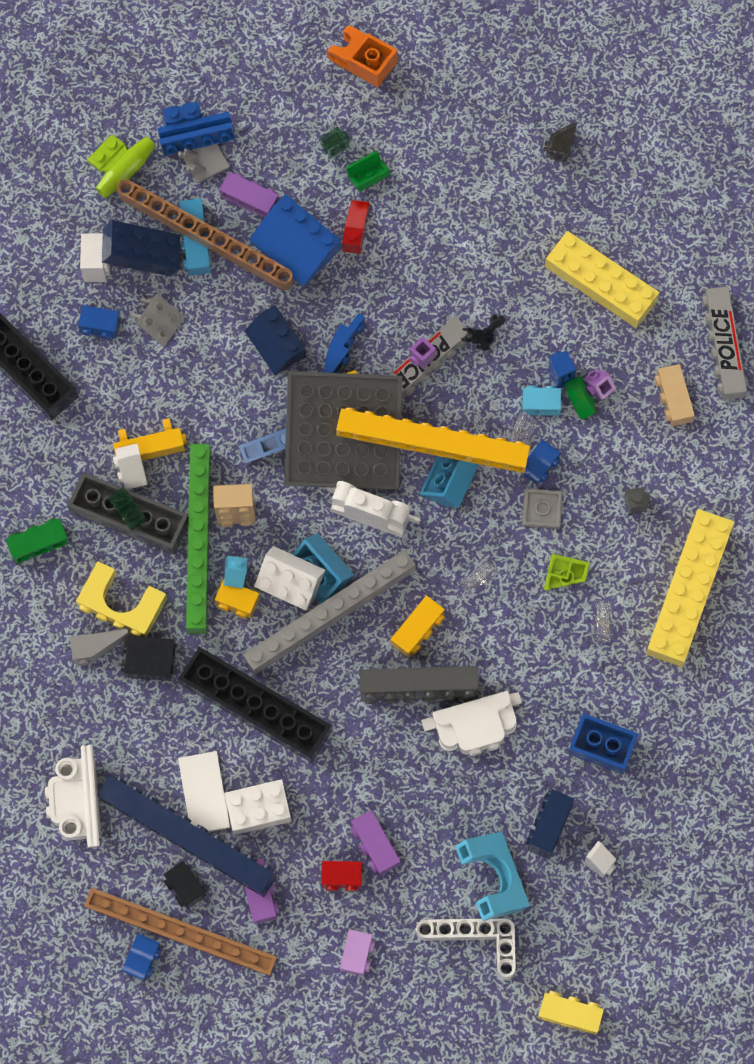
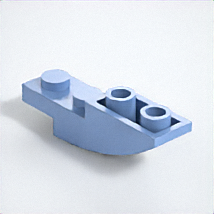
(263, 446)

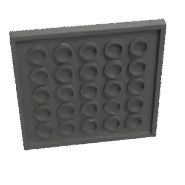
(314, 451)

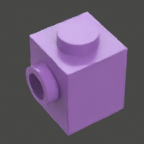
(422, 353)

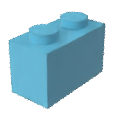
(541, 400)

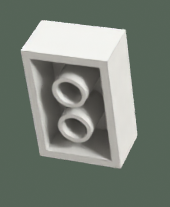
(289, 578)
(257, 807)

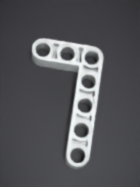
(475, 934)

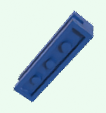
(196, 133)

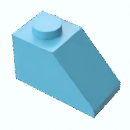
(235, 571)

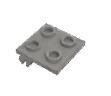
(204, 162)
(158, 319)

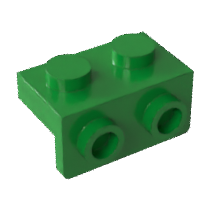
(367, 171)

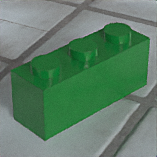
(37, 540)

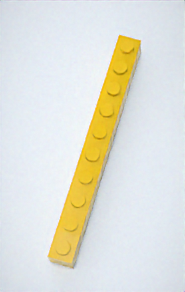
(432, 440)

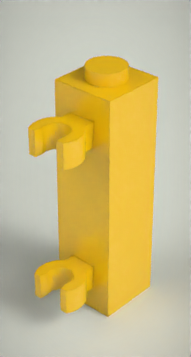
(155, 444)

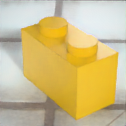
(238, 600)

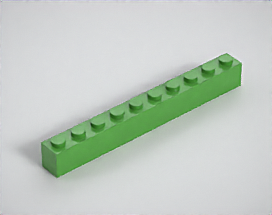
(198, 539)

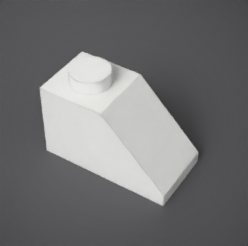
(600, 860)

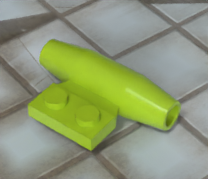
(119, 162)

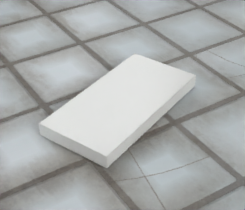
(204, 791)

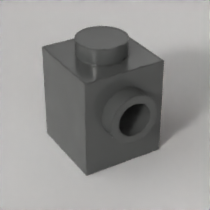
(636, 500)

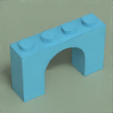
(495, 852)

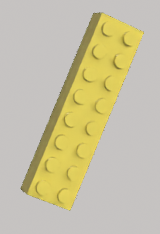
(690, 588)

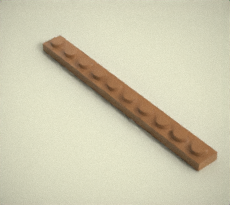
(180, 932)

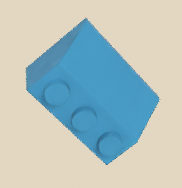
(448, 481)
(336, 574)

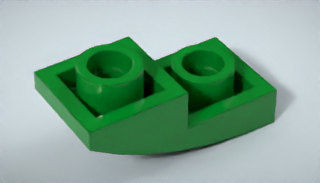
(581, 401)

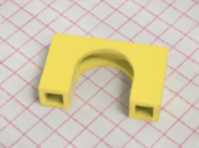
(137, 621)

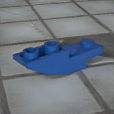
(338, 354)

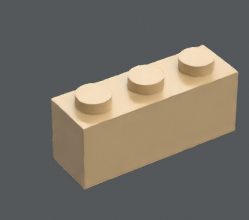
(674, 395)

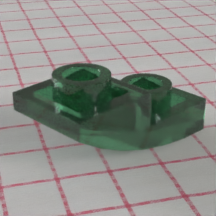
(127, 508)

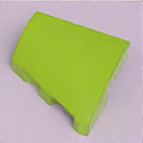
(571, 572)

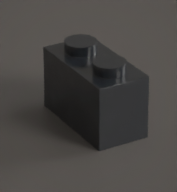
(184, 885)

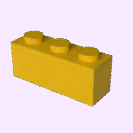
(418, 627)

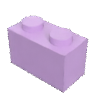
(356, 953)

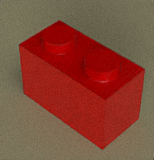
(341, 875)

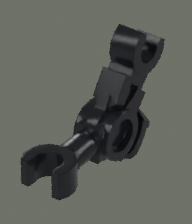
(484, 336)

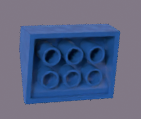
(295, 240)

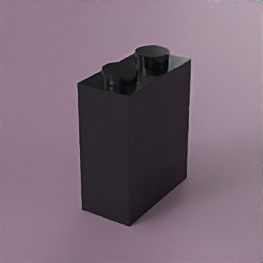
(148, 658)

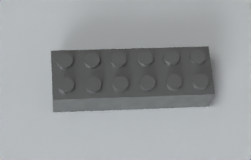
(163, 525)
(419, 684)

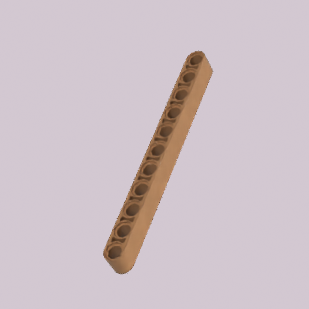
(199, 227)

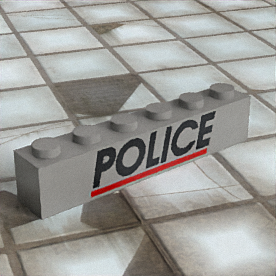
(446, 342)
(725, 343)

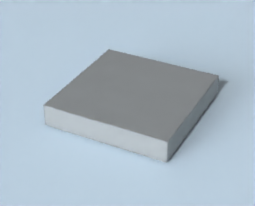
(542, 508)

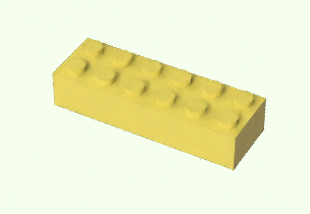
(601, 279)

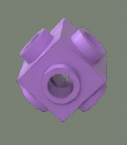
(599, 384)

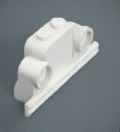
(371, 509)
(475, 724)
(75, 798)

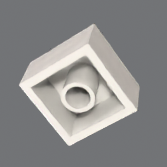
(91, 258)

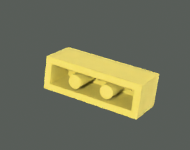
(571, 1012)

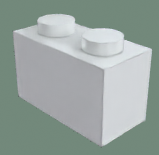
(131, 467)

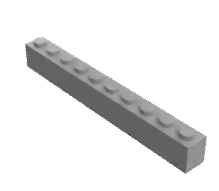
(329, 612)

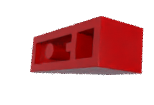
(355, 227)

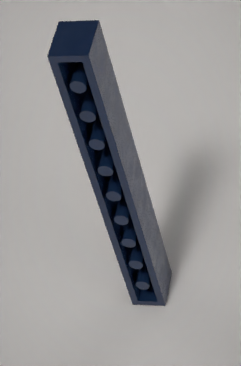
(187, 836)

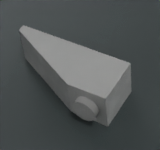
(93, 646)

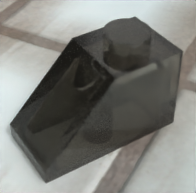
(560, 143)

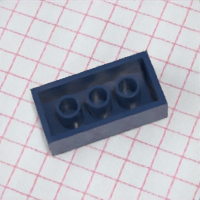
(141, 248)

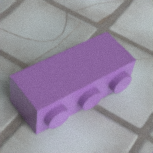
(248, 194)
(374, 843)
(262, 908)

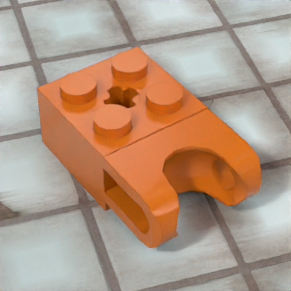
(364, 56)

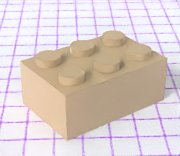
(234, 505)

